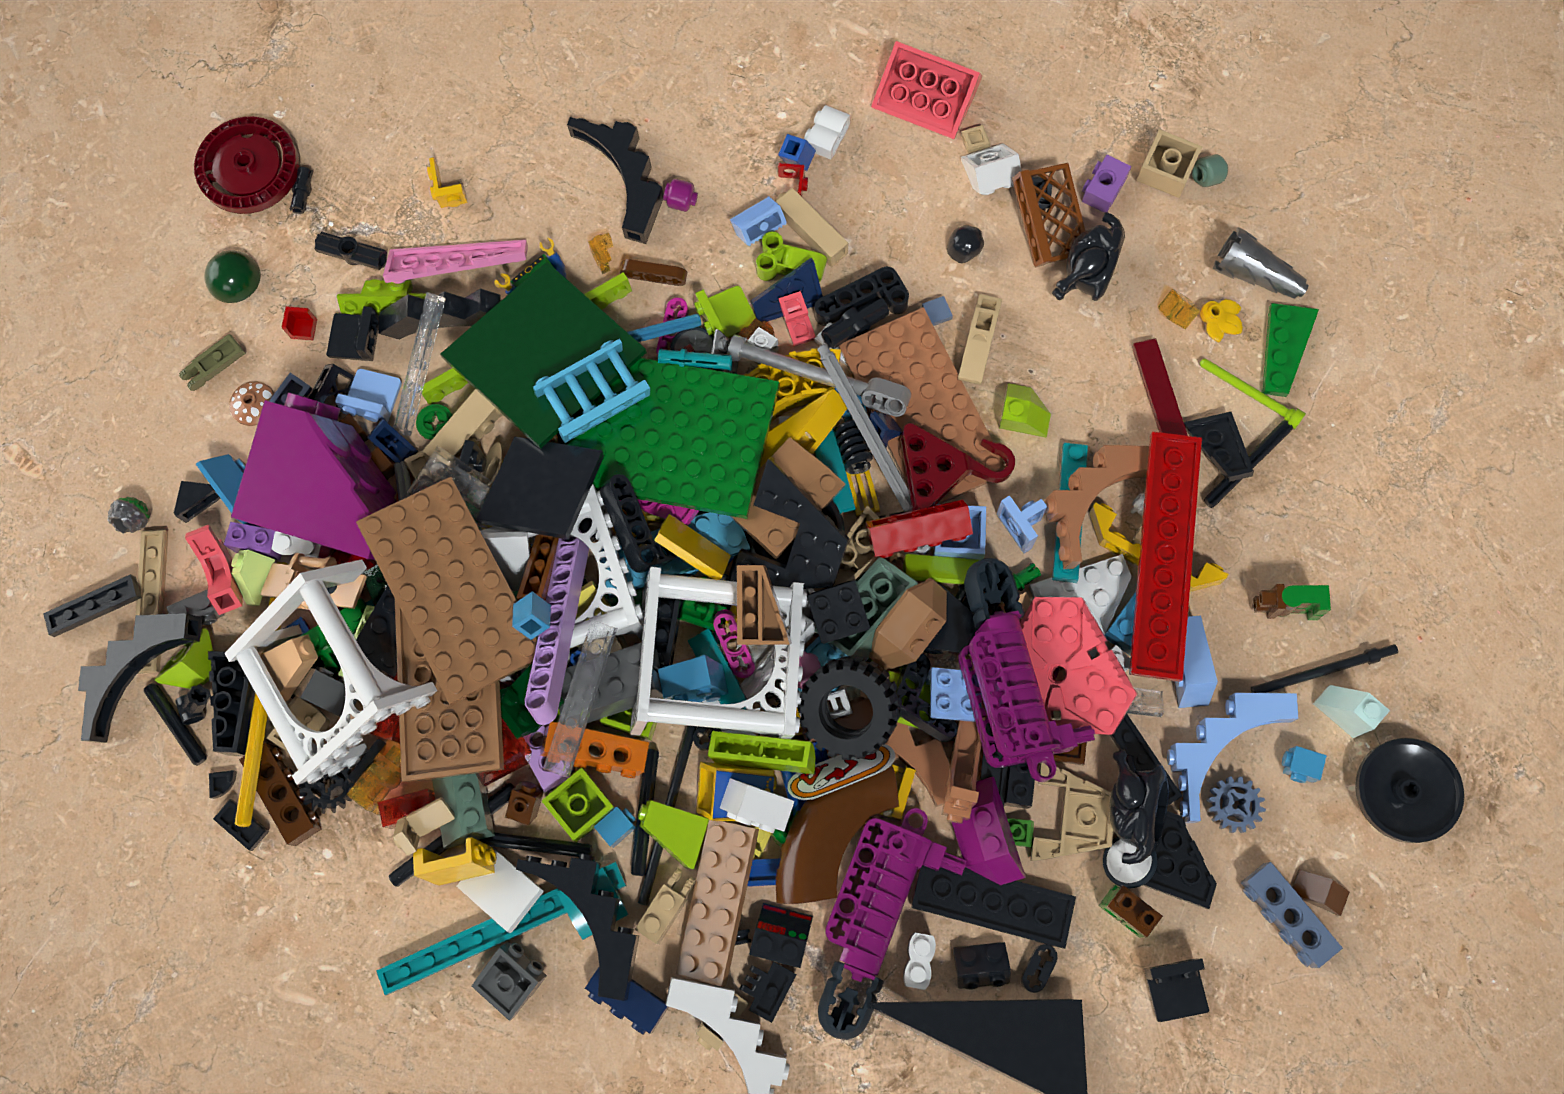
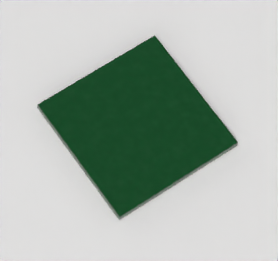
(532, 336)

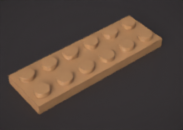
(717, 902)

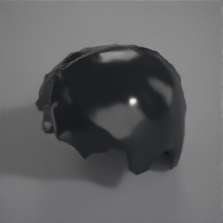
(965, 243)

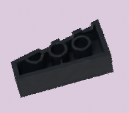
(231, 705)

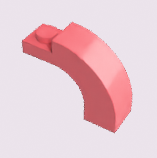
(217, 567)

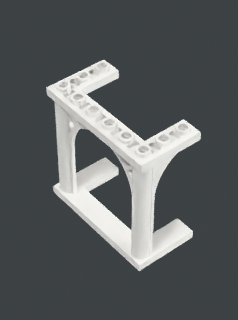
(626, 614)
(375, 691)
(773, 722)

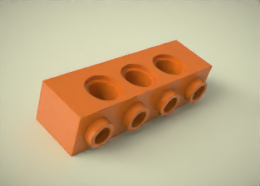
(633, 750)

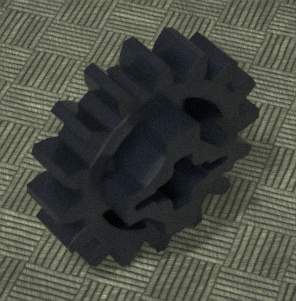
(338, 788)

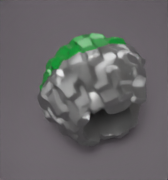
(128, 515)

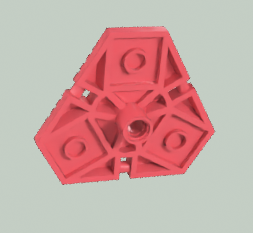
(1094, 690)

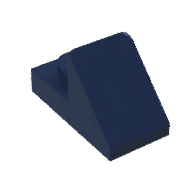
(885, 426)

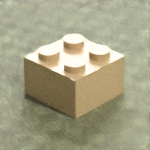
(1169, 163)

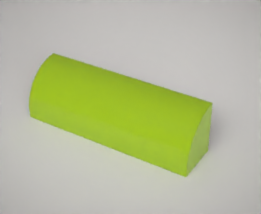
(762, 752)

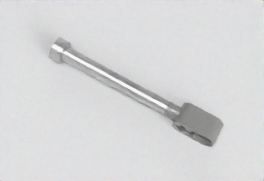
(876, 394)

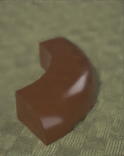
(822, 834)

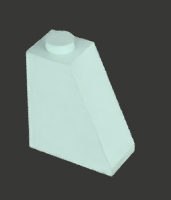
(1351, 709)

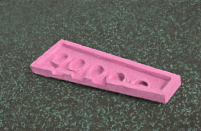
(436, 260)

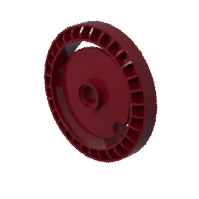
(227, 156)

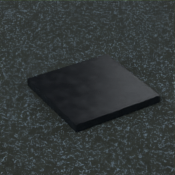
(541, 488)

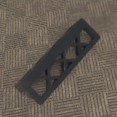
(327, 381)

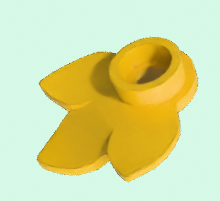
(1223, 321)

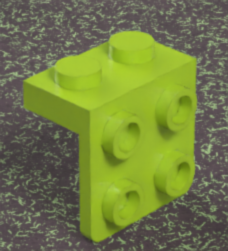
(725, 311)

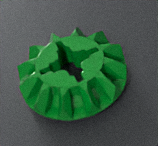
(428, 415)

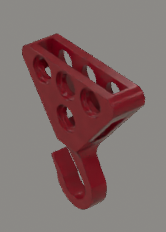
(937, 452)

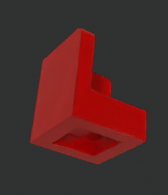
(299, 323)

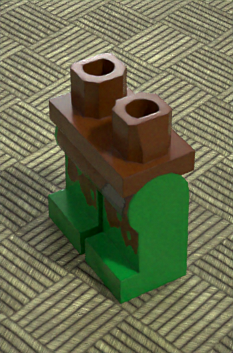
(1294, 599)
(1131, 909)

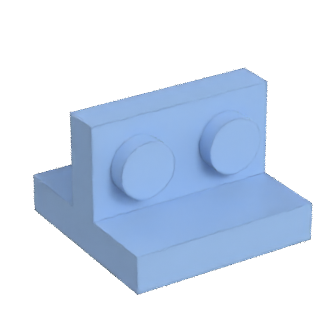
(1019, 522)

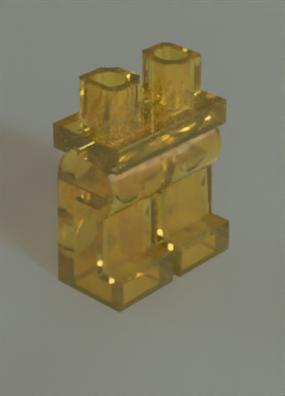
(378, 780)

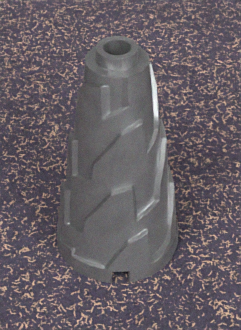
(1257, 265)

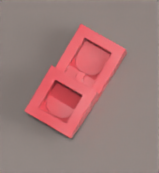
(797, 318)

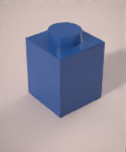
(797, 151)

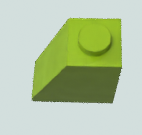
(674, 830)

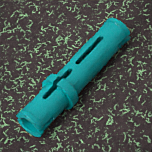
(695, 359)

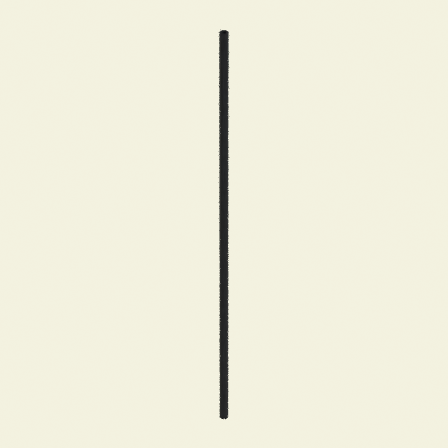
(674, 789)

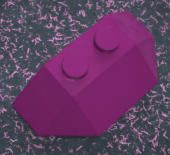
(987, 838)

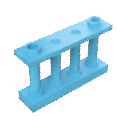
(592, 415)

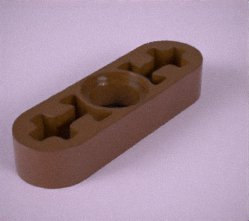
(654, 272)

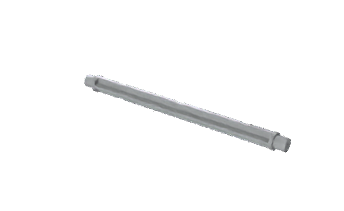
(866, 427)

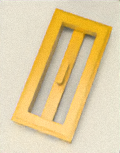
(862, 491)

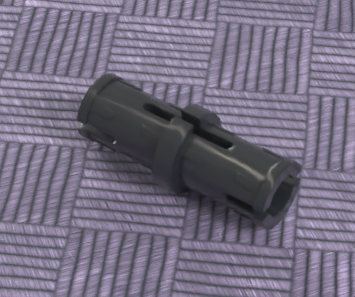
(301, 190)

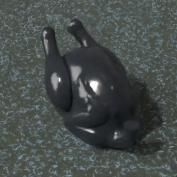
(1093, 259)
(1138, 807)

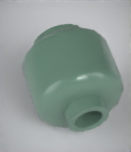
(1210, 170)

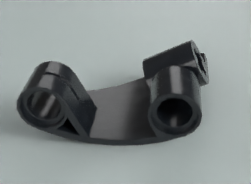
(957, 629)

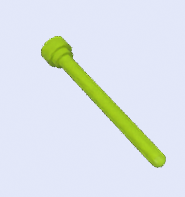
(1292, 416)

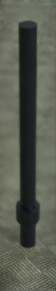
(1369, 656)

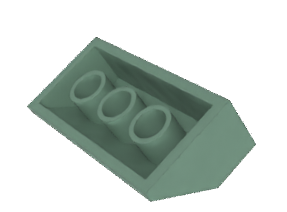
(879, 591)
(469, 804)

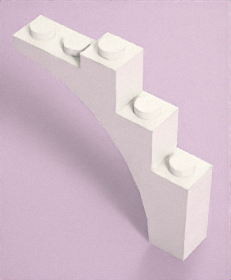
(713, 1006)

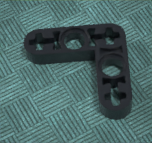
(914, 704)

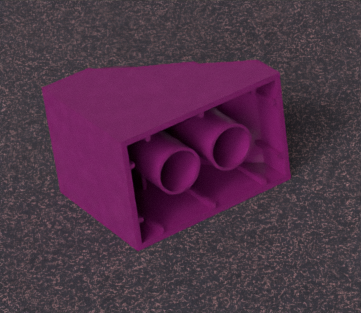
(311, 476)

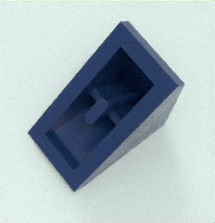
(391, 442)

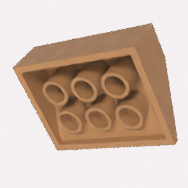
(811, 475)

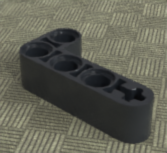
(853, 292)
(620, 488)

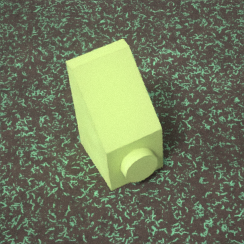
(250, 574)

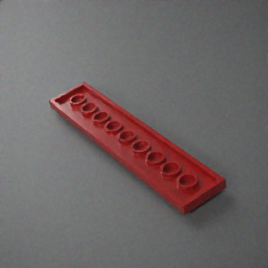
(1166, 557)

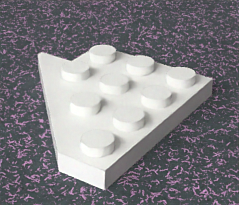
(1099, 585)

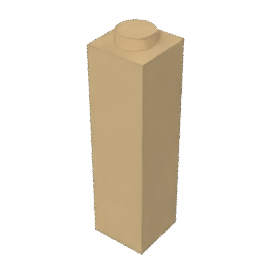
(812, 227)

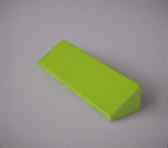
(937, 567)

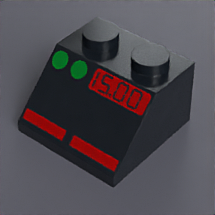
(781, 935)

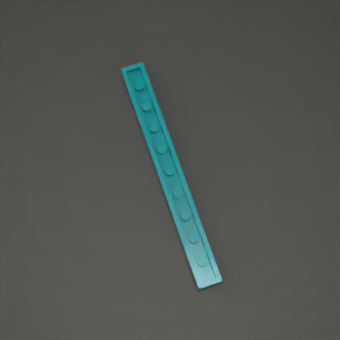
(475, 940)

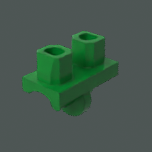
(700, 613)

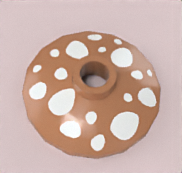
(249, 413)

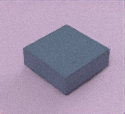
(938, 310)

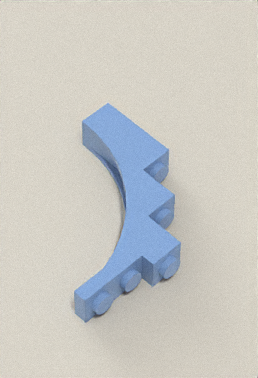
(1245, 713)

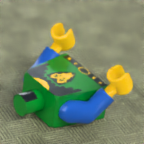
(552, 258)

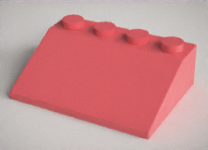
(926, 90)

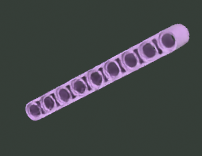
(554, 643)

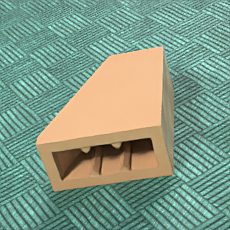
(290, 663)

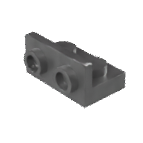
(196, 605)

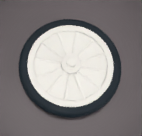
(1125, 874)

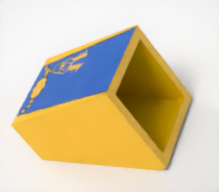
(714, 781)

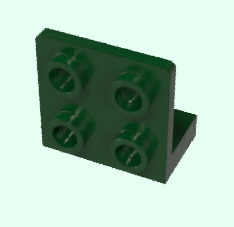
(513, 707)

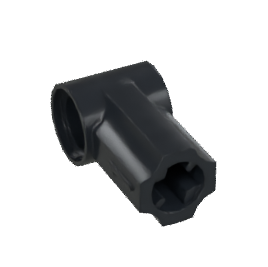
(192, 704)

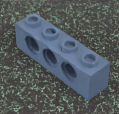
(1323, 944)

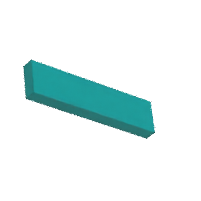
(707, 645)

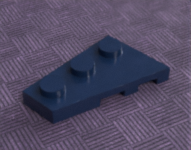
(803, 279)

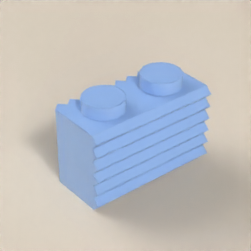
(758, 221)

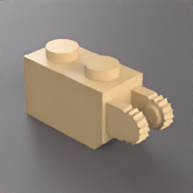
(664, 909)

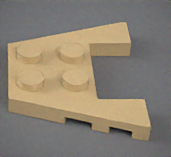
(1084, 818)

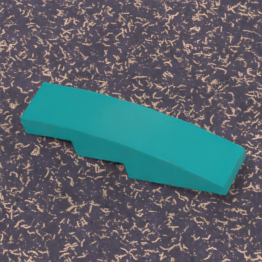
(830, 456)

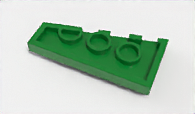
(1285, 344)

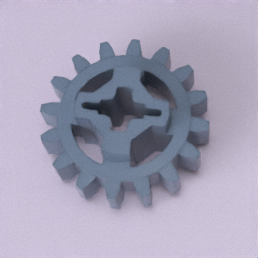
(1242, 812)

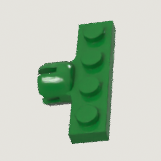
(324, 651)

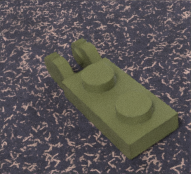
(212, 362)

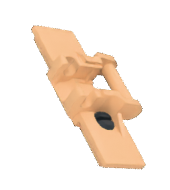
(282, 575)

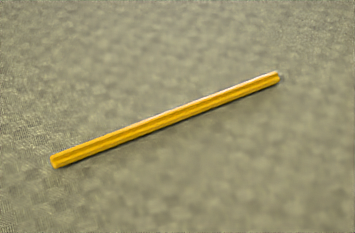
(252, 759)

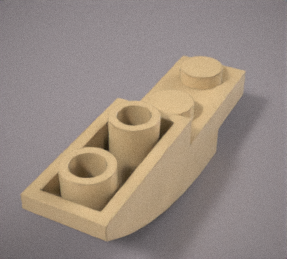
(979, 339)

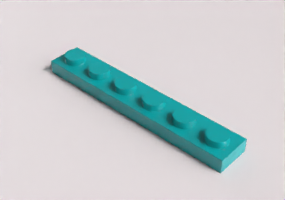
(1072, 458)

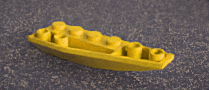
(808, 425)

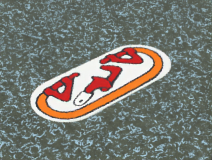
(839, 773)

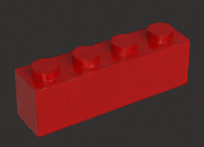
(919, 528)

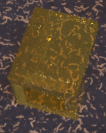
(1178, 309)

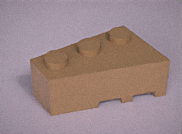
(758, 609)

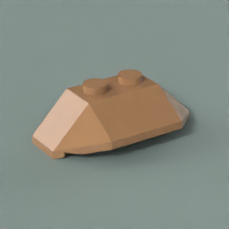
(910, 625)

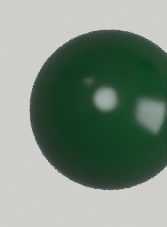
(232, 276)

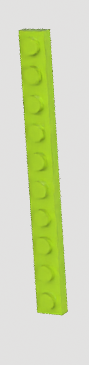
(452, 381)

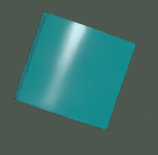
(577, 918)

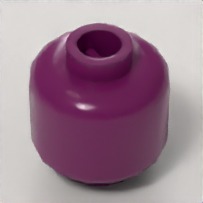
(680, 195)

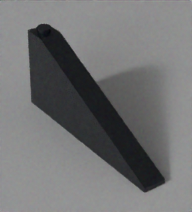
(1024, 1040)

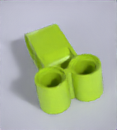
(785, 258)

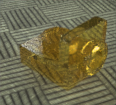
(598, 248)

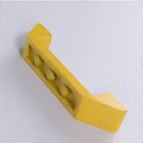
(1102, 518)

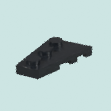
(1222, 444)

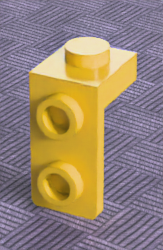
(445, 196)

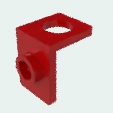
(798, 174)

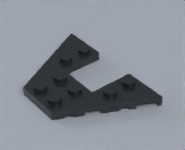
(818, 543)

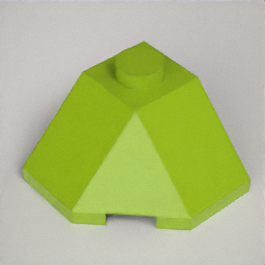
(1024, 412)
(189, 665)

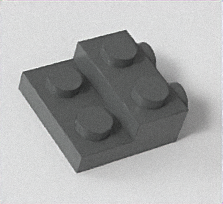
(509, 979)

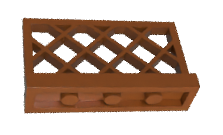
(1032, 214)

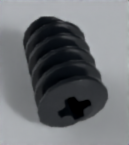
(853, 448)

